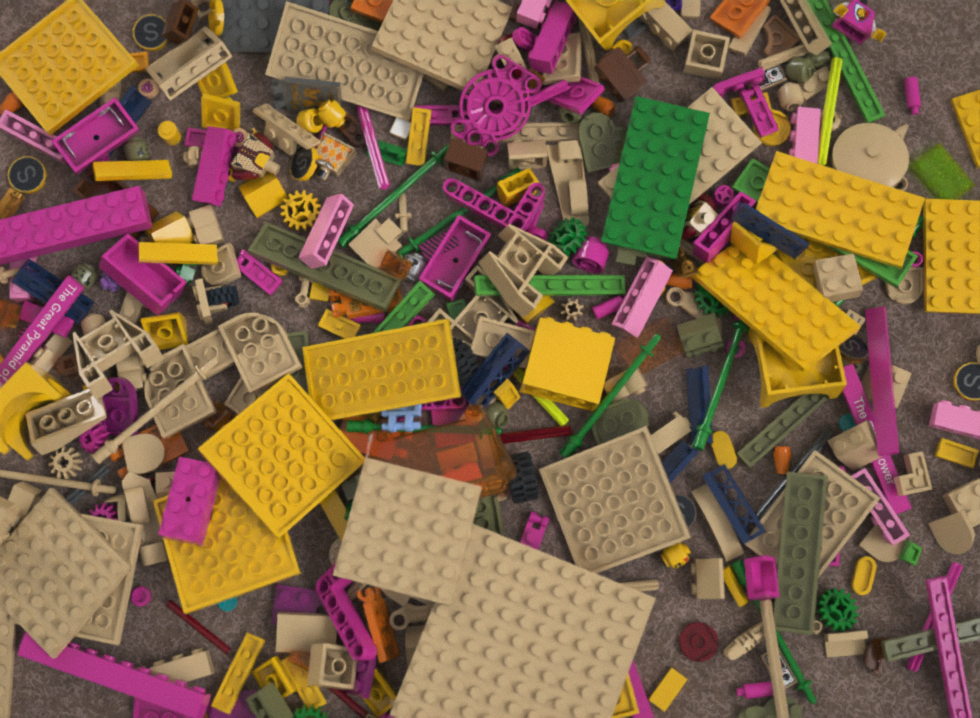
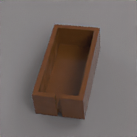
(85, 190)

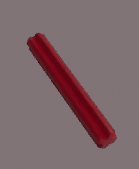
(535, 434)

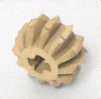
(65, 454)

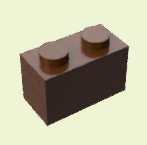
(179, 21)

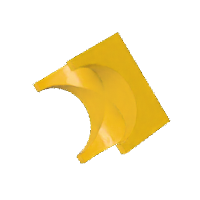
(610, 17)
(783, 380)
(22, 394)

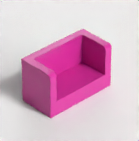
(761, 578)

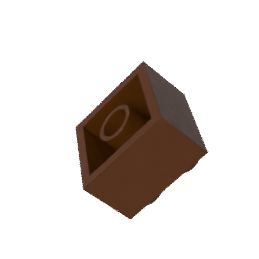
(466, 159)

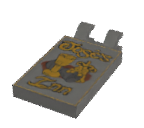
(303, 93)

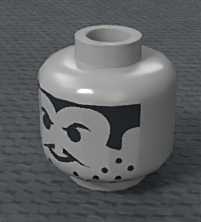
(417, 267)

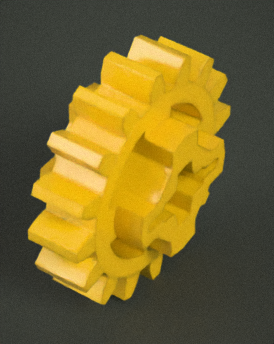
(306, 201)

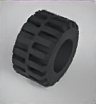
(465, 361)
(524, 485)

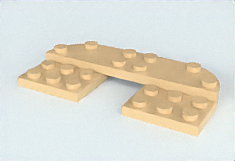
(249, 340)

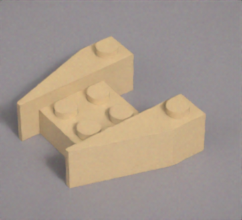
(517, 265)
(486, 306)
(109, 346)
(17, 507)

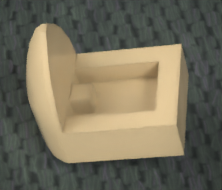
(123, 514)

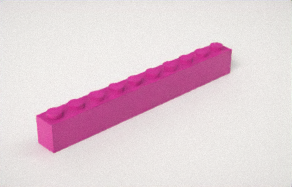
(122, 677)

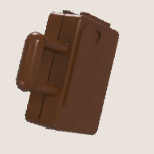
(620, 73)

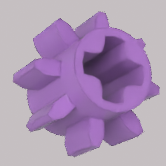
(108, 283)

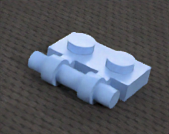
(407, 412)

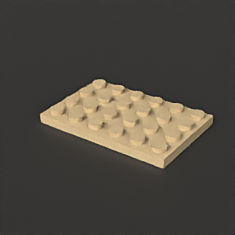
(845, 509)

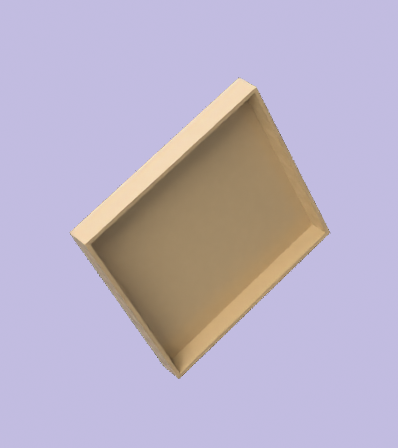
(524, 639)

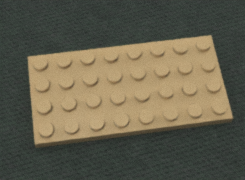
(340, 51)
(724, 145)

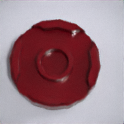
(694, 637)

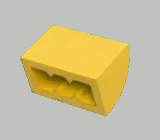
(514, 187)

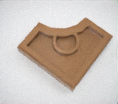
(779, 36)

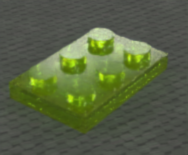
(942, 174)

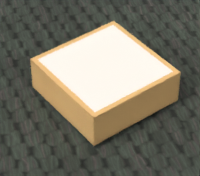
(400, 129)

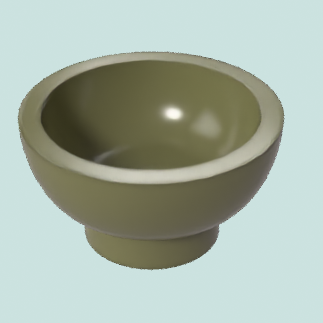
(498, 414)

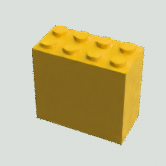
(567, 364)

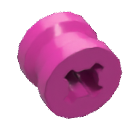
(723, 192)

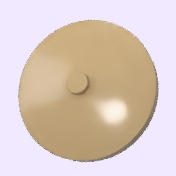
(871, 153)

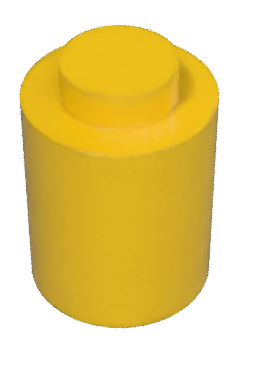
(169, 133)

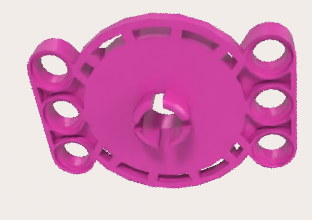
(496, 121)

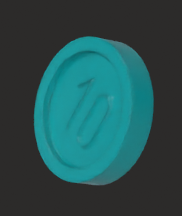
(846, 422)
(228, 605)

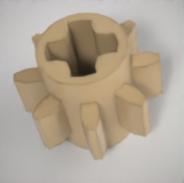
(193, 156)
(569, 305)

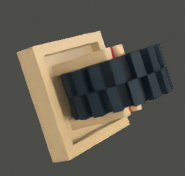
(214, 299)

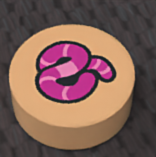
(148, 88)
(240, 137)

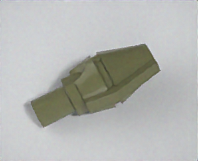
(820, 59)

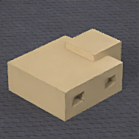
(375, 240)

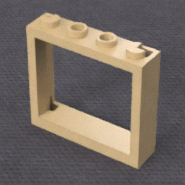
(188, 62)

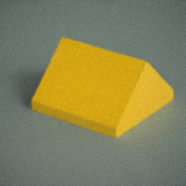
(263, 194)
(171, 229)
(750, 243)
(166, 330)
(274, 672)
(380, 694)

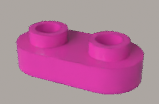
(524, 38)

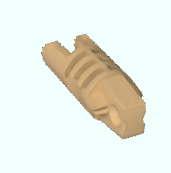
(745, 642)

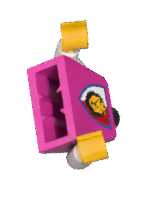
(857, 21)

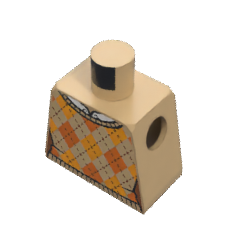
(333, 156)

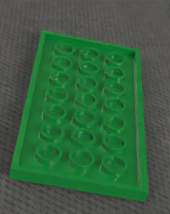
(655, 178)

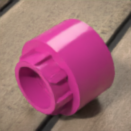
(591, 256)

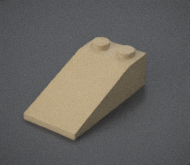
(64, 420)

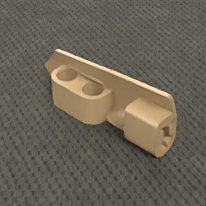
(569, 179)
(141, 510)

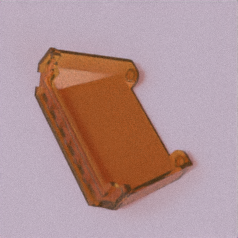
(457, 450)

